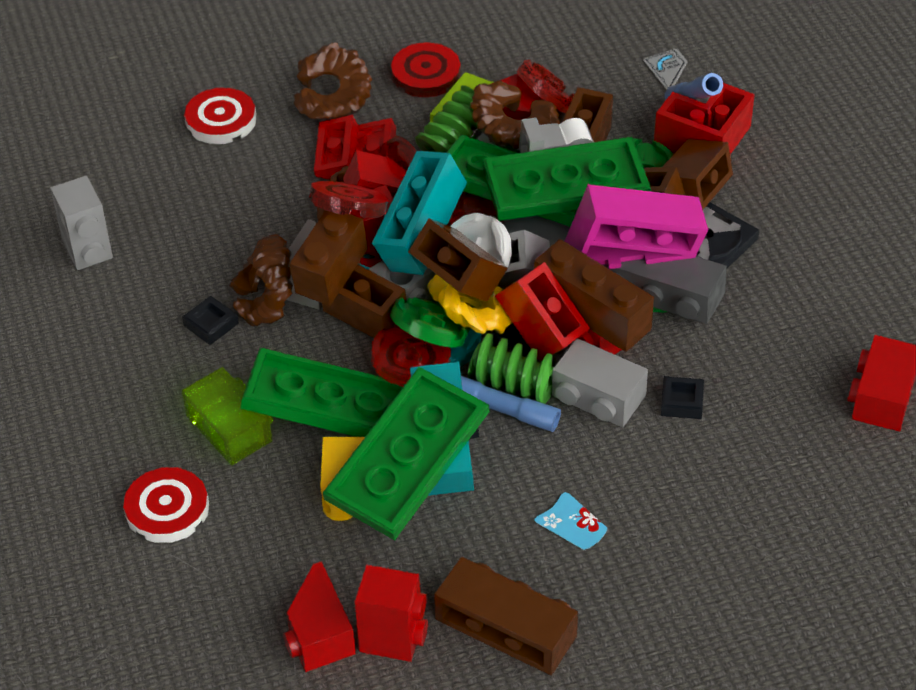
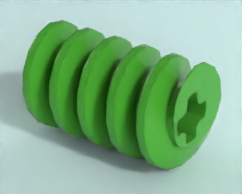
(449, 124)
(512, 369)

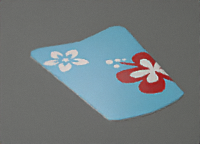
(572, 522)

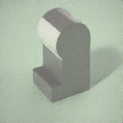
(555, 135)

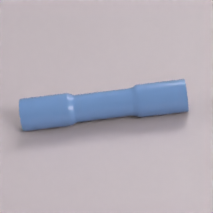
(701, 87)
(523, 409)

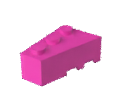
(637, 225)

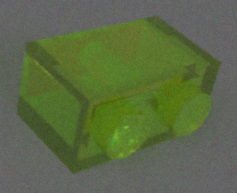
(215, 410)

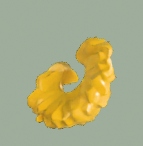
(458, 307)

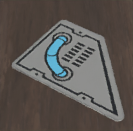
(667, 66)

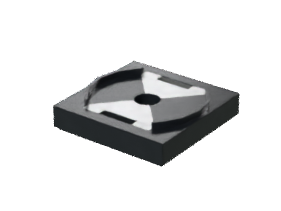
(728, 236)

